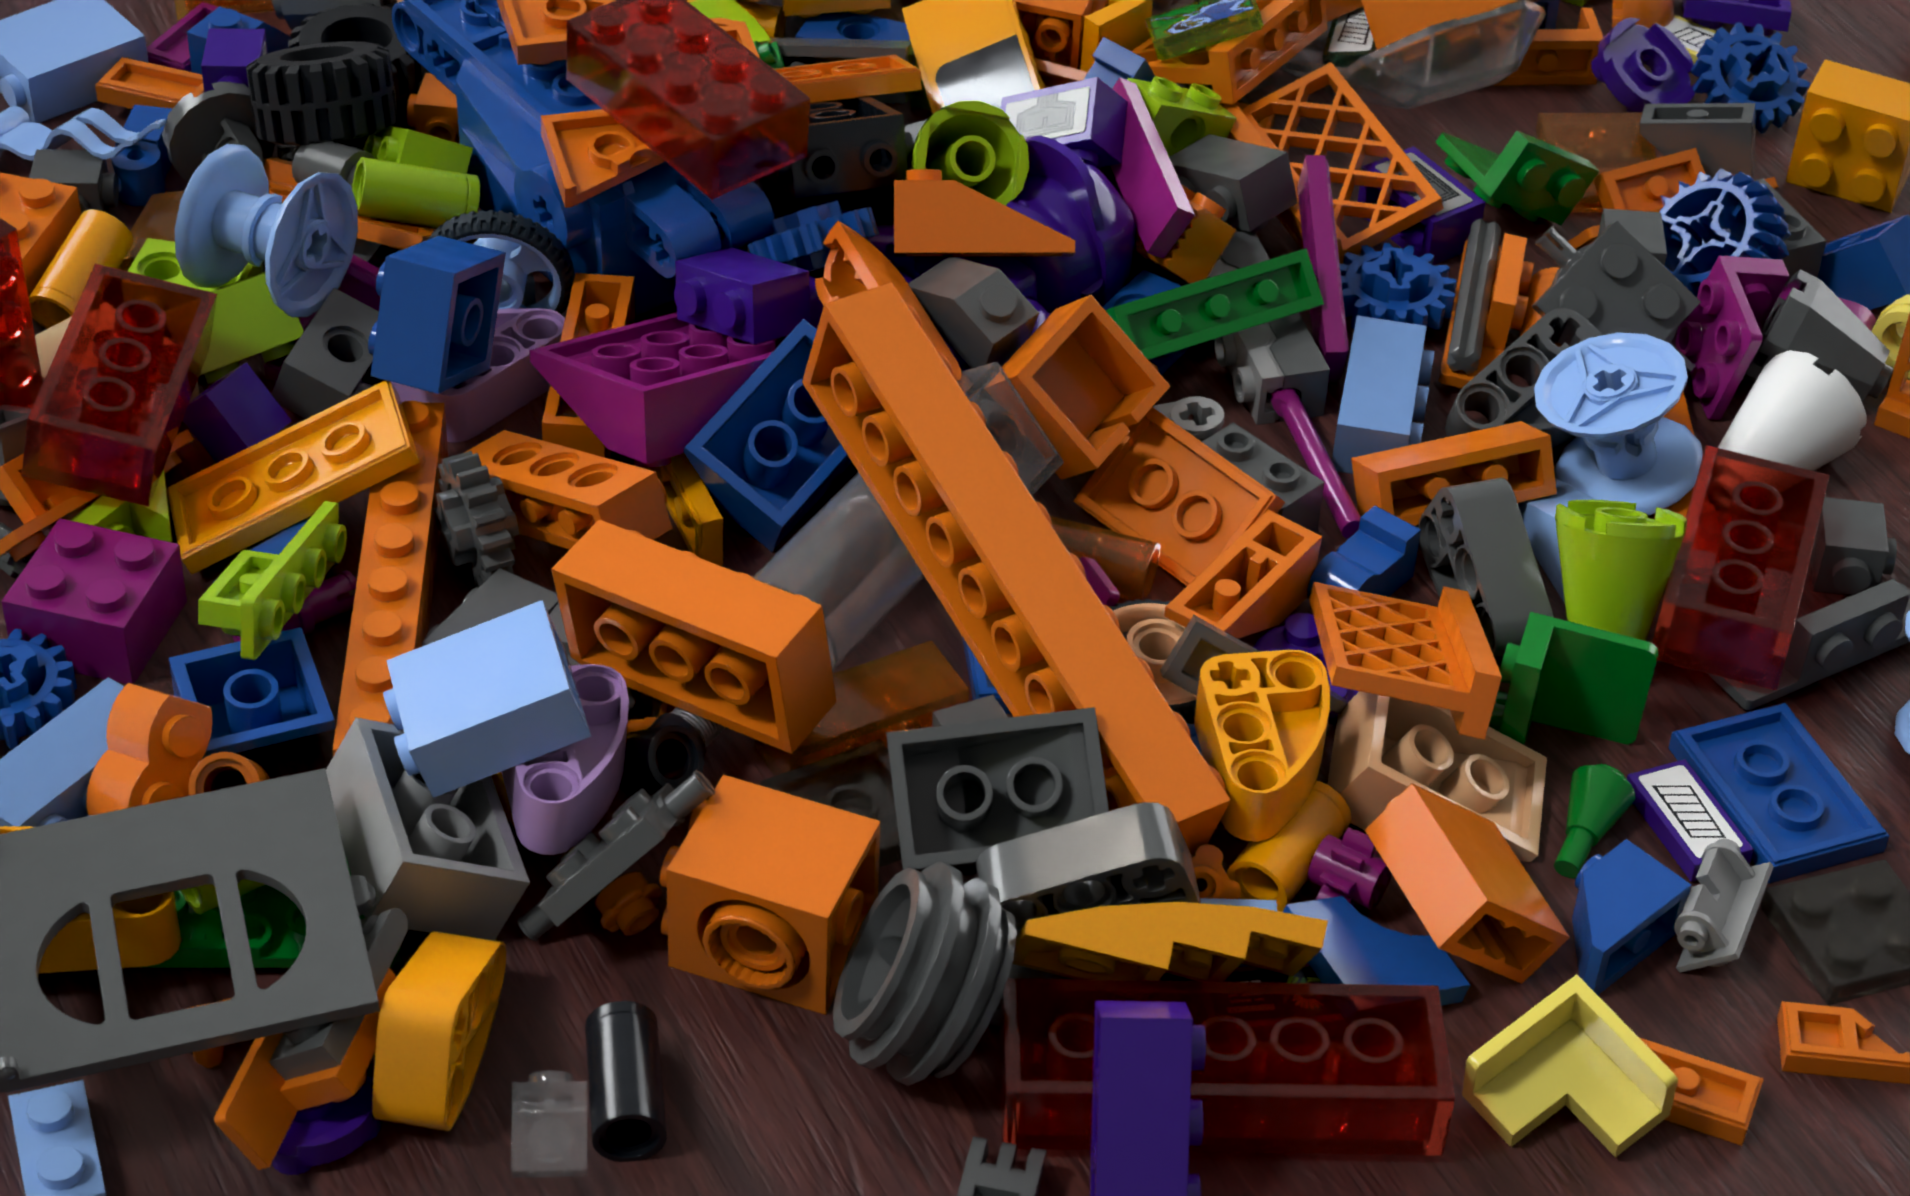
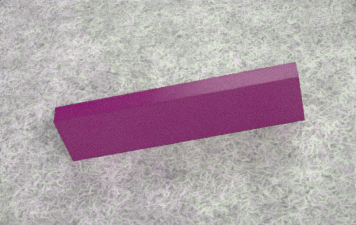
(1149, 178)
(1321, 243)

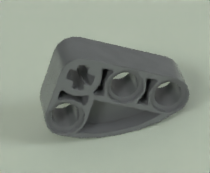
(1503, 401)
(1481, 546)
(1091, 863)

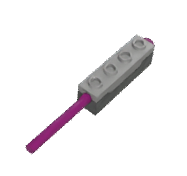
(1283, 379)

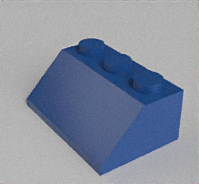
(770, 446)

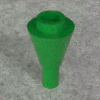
(1595, 804)

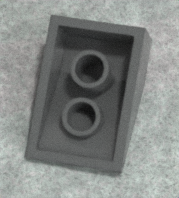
(992, 783)

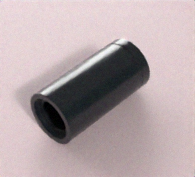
(625, 1082)

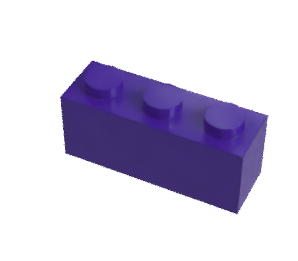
(1144, 1099)

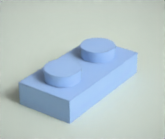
(56, 1141)

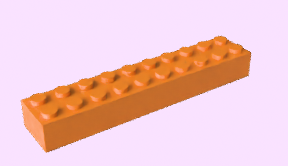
(996, 553)

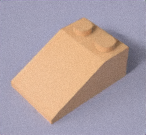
(1397, 742)

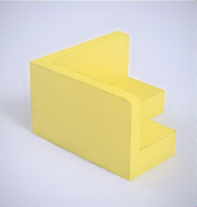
(1574, 1056)

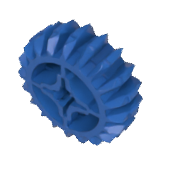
(1712, 222)

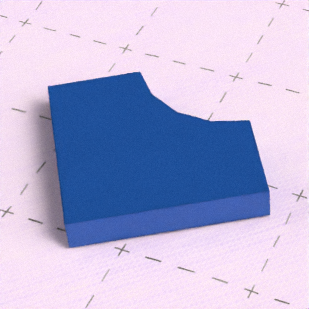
(1367, 953)

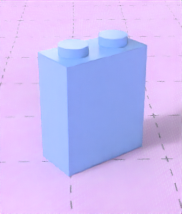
(61, 52)
(484, 700)

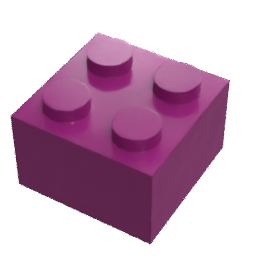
(99, 597)

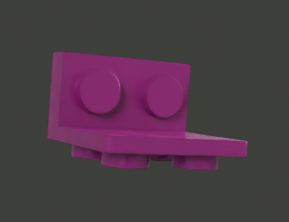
(1727, 326)

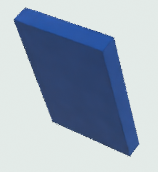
(1780, 791)

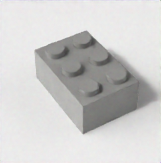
(434, 858)

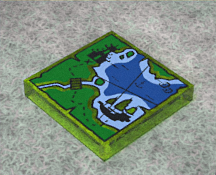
(1202, 25)

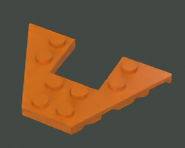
(584, 147)

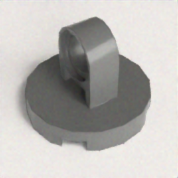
(209, 122)

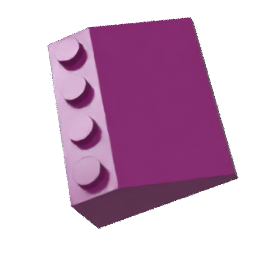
(649, 382)

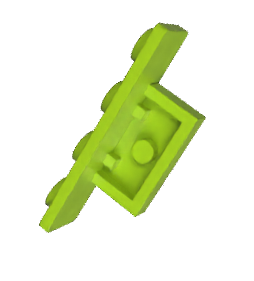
(265, 589)

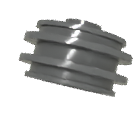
(924, 973)

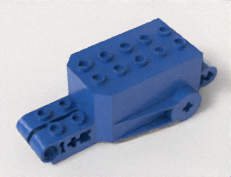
(620, 232)

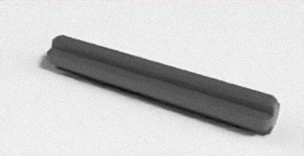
(1474, 297)

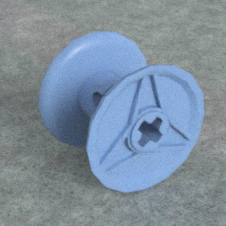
(235, 220)
(1614, 401)

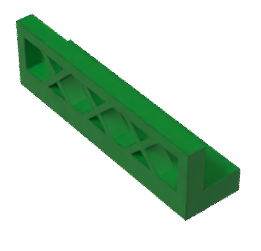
(1220, 305)

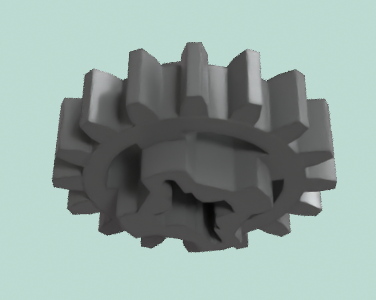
(475, 517)

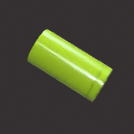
(412, 192)

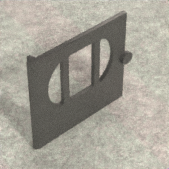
(258, 832)

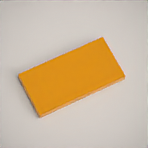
(291, 476)

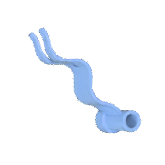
(23, 136)

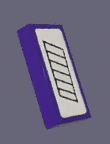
(1683, 814)

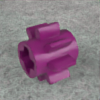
(1349, 869)

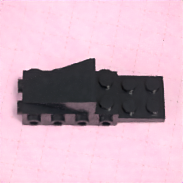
(850, 156)

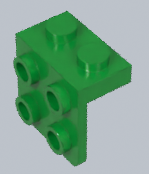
(1526, 175)
(1574, 681)

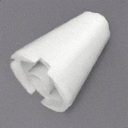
(1797, 414)

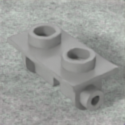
(1720, 908)

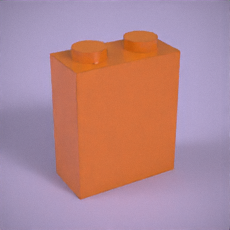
(1466, 884)

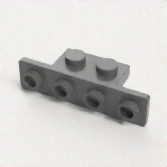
(1834, 641)

